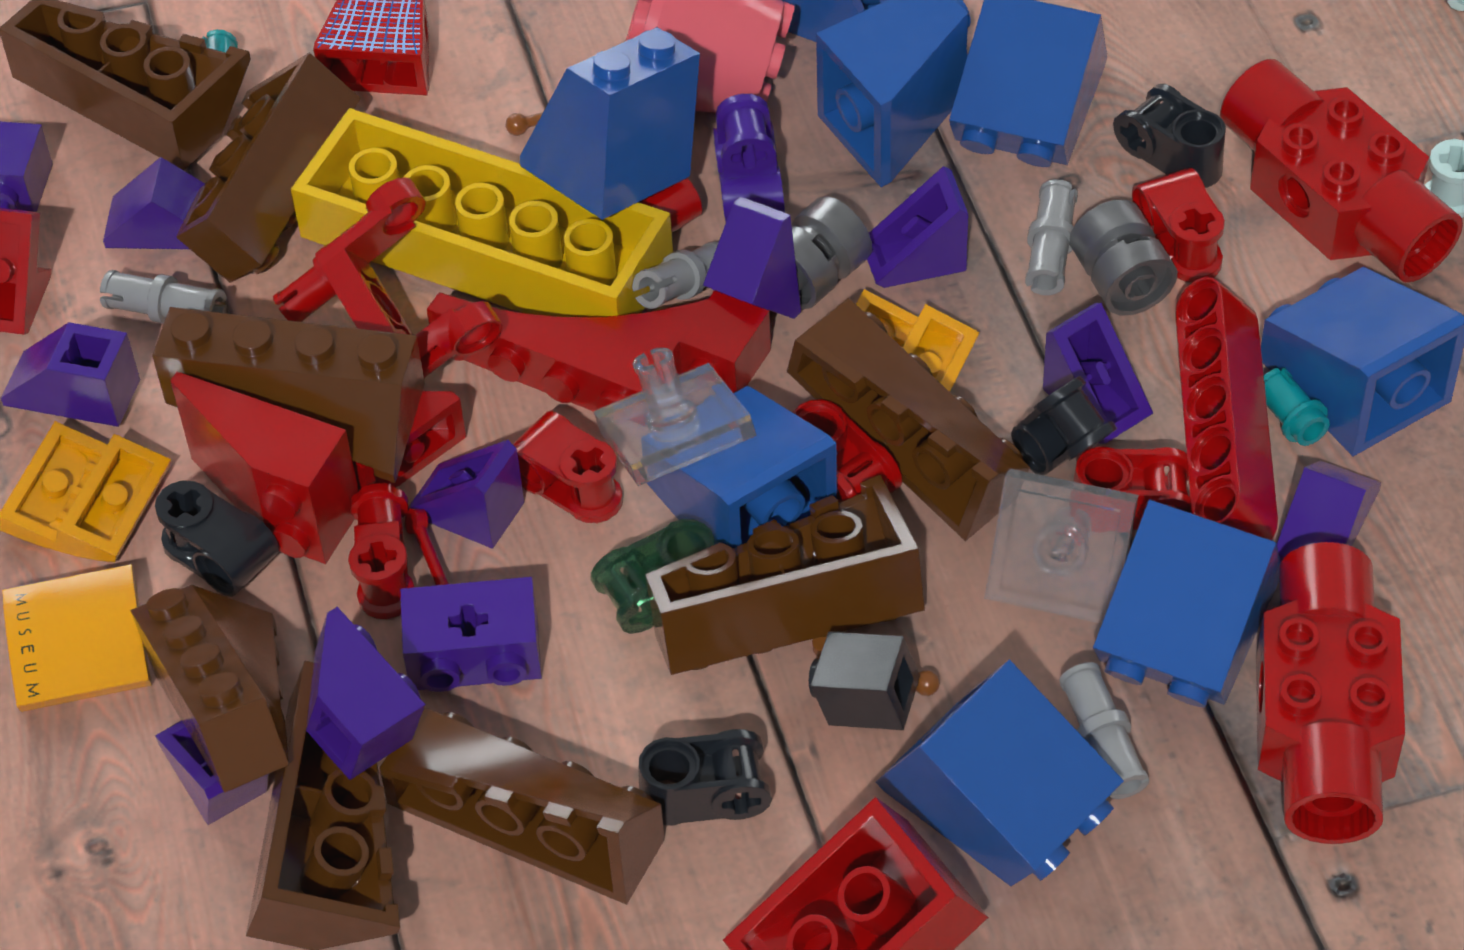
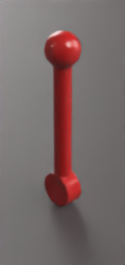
(416, 523)

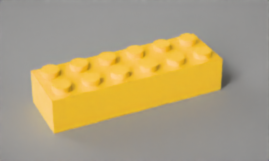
(483, 224)

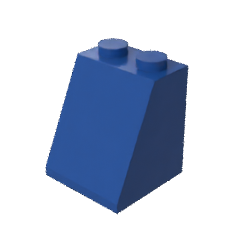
(891, 78)
(1029, 80)
(619, 124)
(1367, 354)
(757, 479)
(1187, 604)
(1005, 778)

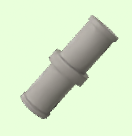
(1050, 237)
(678, 276)
(157, 295)
(1104, 726)

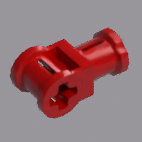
(379, 549)

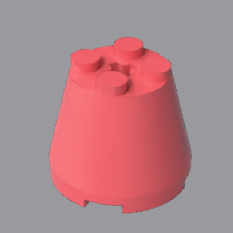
(732, 41)

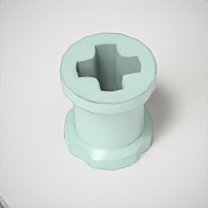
(1448, 173)

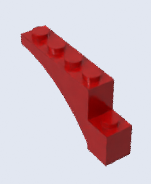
(592, 357)

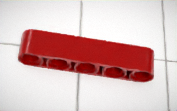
(1225, 410)

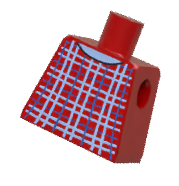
(377, 45)

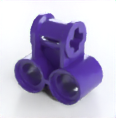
(747, 153)

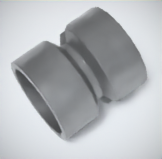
(827, 247)
(1123, 257)

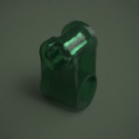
(653, 552)

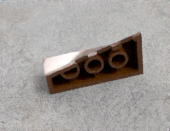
(125, 77)
(251, 198)
(326, 372)
(896, 401)
(789, 583)
(221, 677)
(525, 804)
(323, 848)

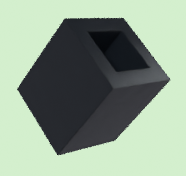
(864, 680)

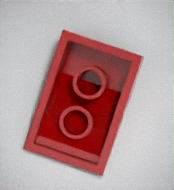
(272, 464)
(865, 891)

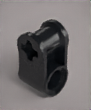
(1175, 134)
(1060, 428)
(213, 536)
(705, 776)

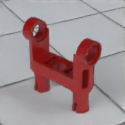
(345, 271)

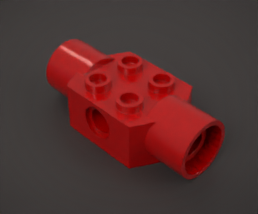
(1339, 172)
(1329, 694)

